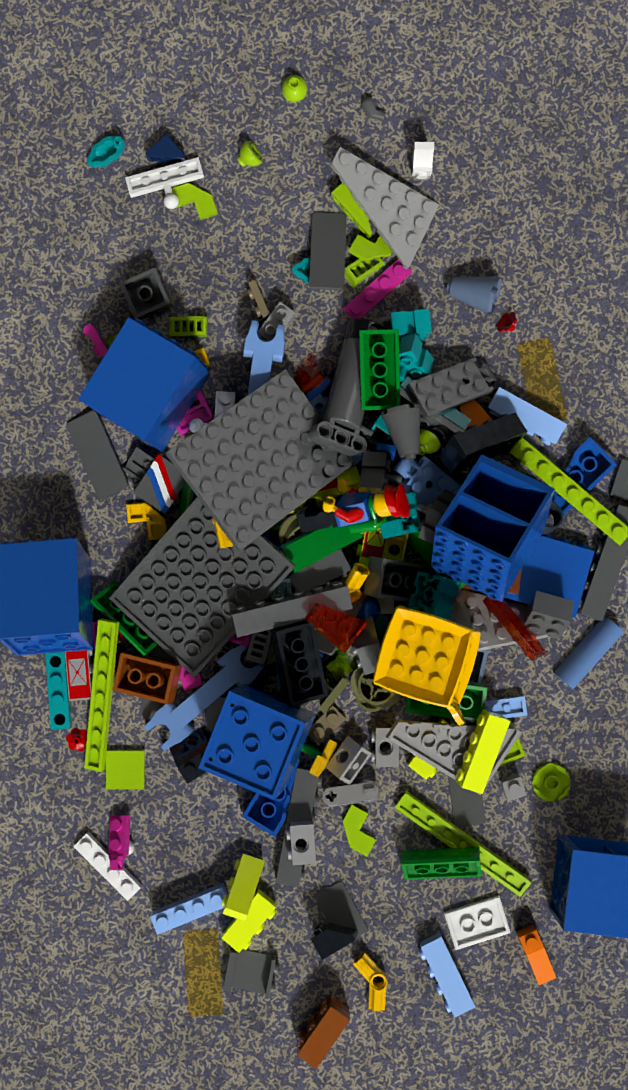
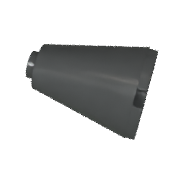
(404, 429)

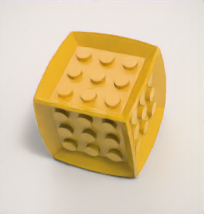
(427, 659)

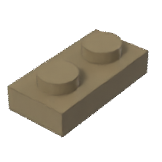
(254, 293)
(326, 725)

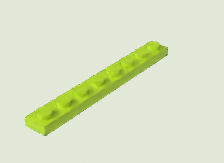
(571, 491)
(101, 694)
(456, 838)

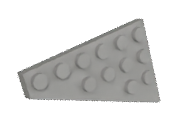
(392, 206)
(473, 613)
(443, 743)

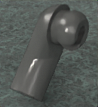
(371, 111)

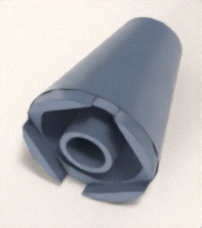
(476, 291)

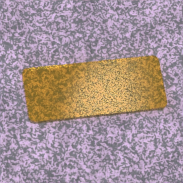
(542, 377)
(203, 973)

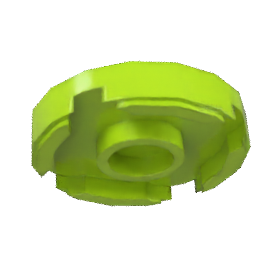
(547, 786)

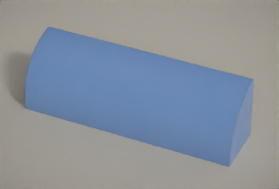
(588, 652)

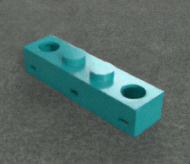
(58, 691)

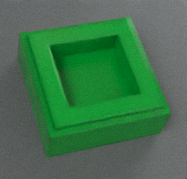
(311, 750)

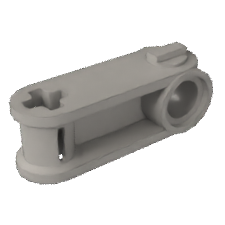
(352, 794)

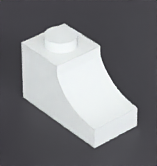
(422, 159)

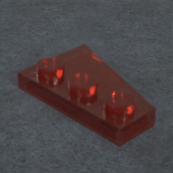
(309, 376)
(335, 626)

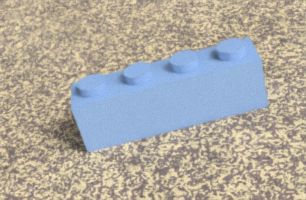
(533, 418)
(188, 909)
(447, 975)

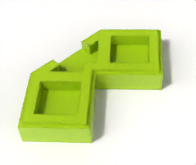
(203, 201)
(368, 250)
(357, 839)

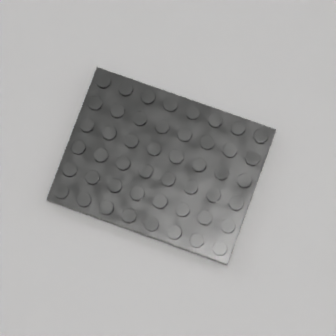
(258, 460)
(190, 585)

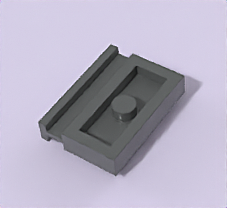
(139, 463)

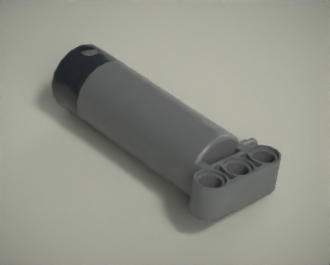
(343, 408)

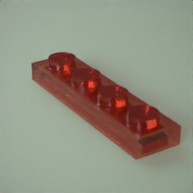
(515, 628)

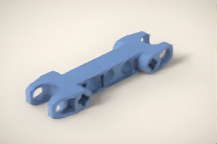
(263, 354)
(178, 718)

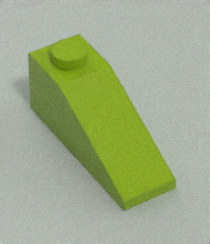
(345, 201)

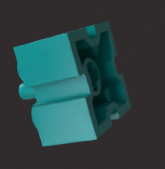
(411, 323)
(413, 360)
(399, 525)
(434, 595)

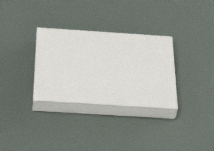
(477, 922)

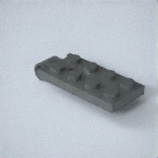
(447, 390)

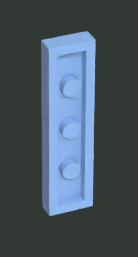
(506, 707)

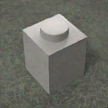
(512, 787)

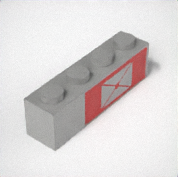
(79, 674)

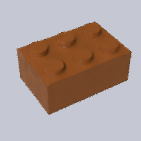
(147, 677)
(322, 1031)

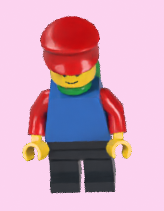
(357, 509)

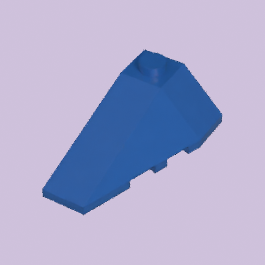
(587, 468)
(267, 813)

